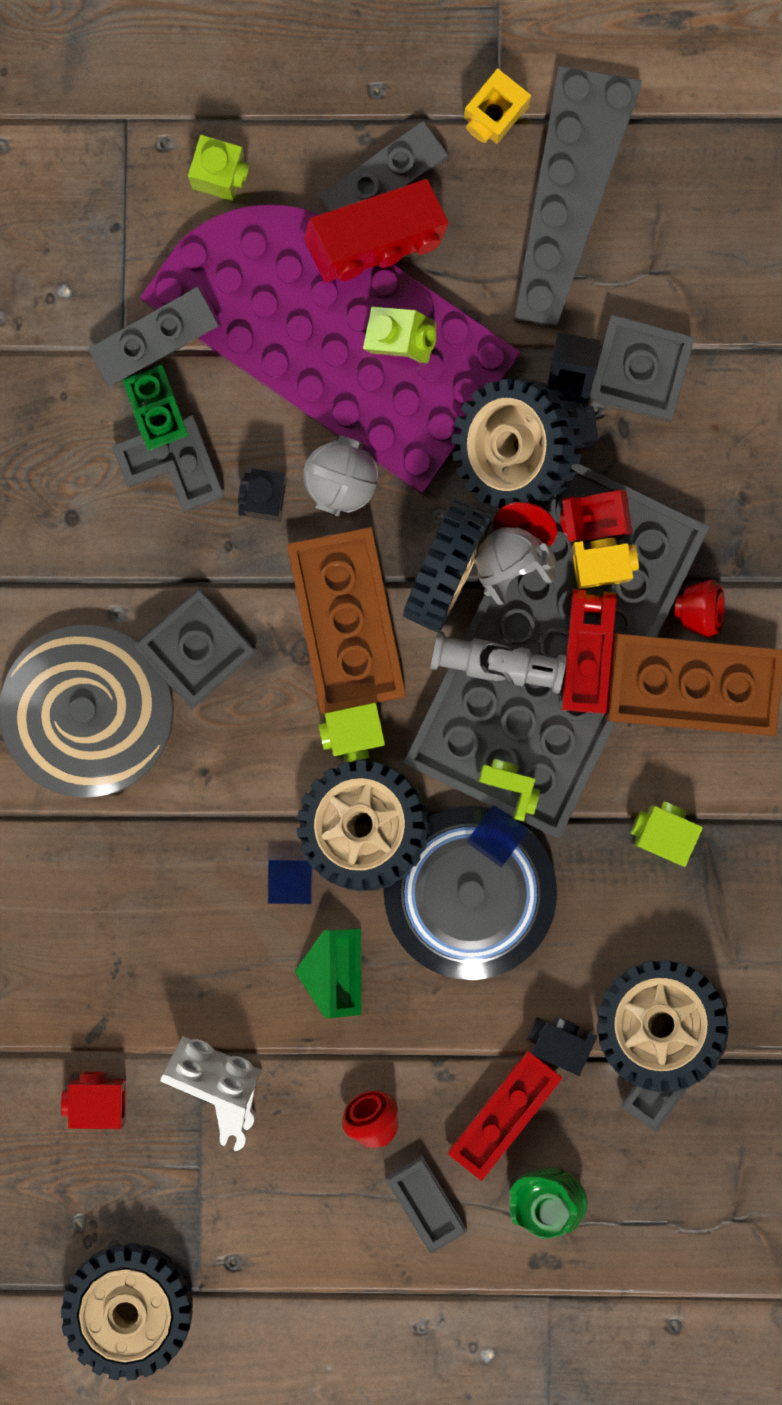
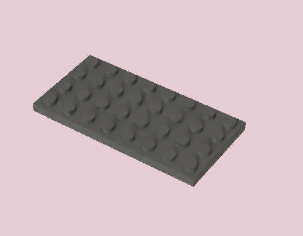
(524, 725)

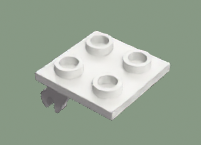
(218, 1080)

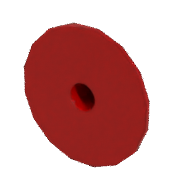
(527, 517)

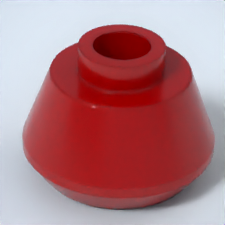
(702, 608)
(371, 1119)

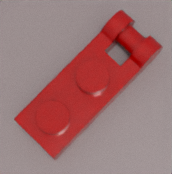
(588, 653)

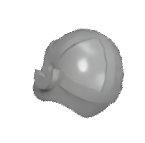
(340, 476)
(510, 554)

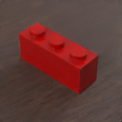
(376, 231)

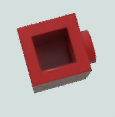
(94, 1102)

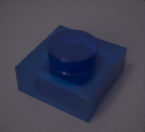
(497, 836)
(289, 882)

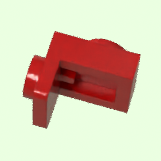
(596, 516)

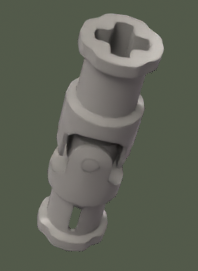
(517, 665)

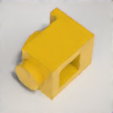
(500, 94)
(603, 563)

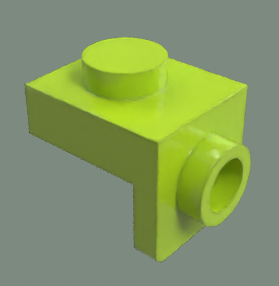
(400, 333)
(505, 776)

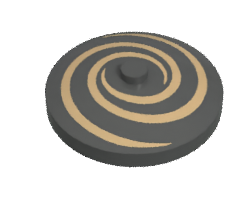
(85, 711)

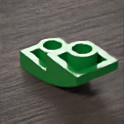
(155, 407)

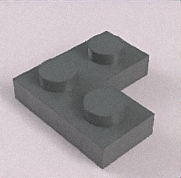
(183, 460)

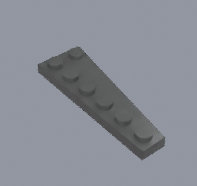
(577, 160)

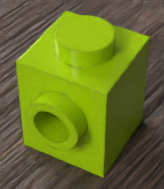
(218, 168)
(352, 732)
(666, 833)

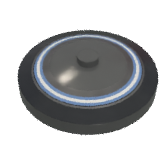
(463, 909)

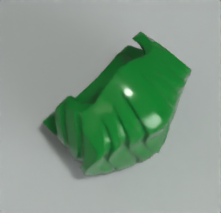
(548, 1202)

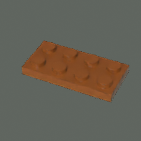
(346, 620)
(694, 685)

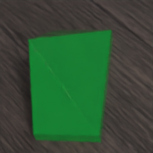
(334, 973)

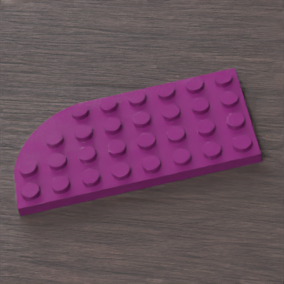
(310, 337)

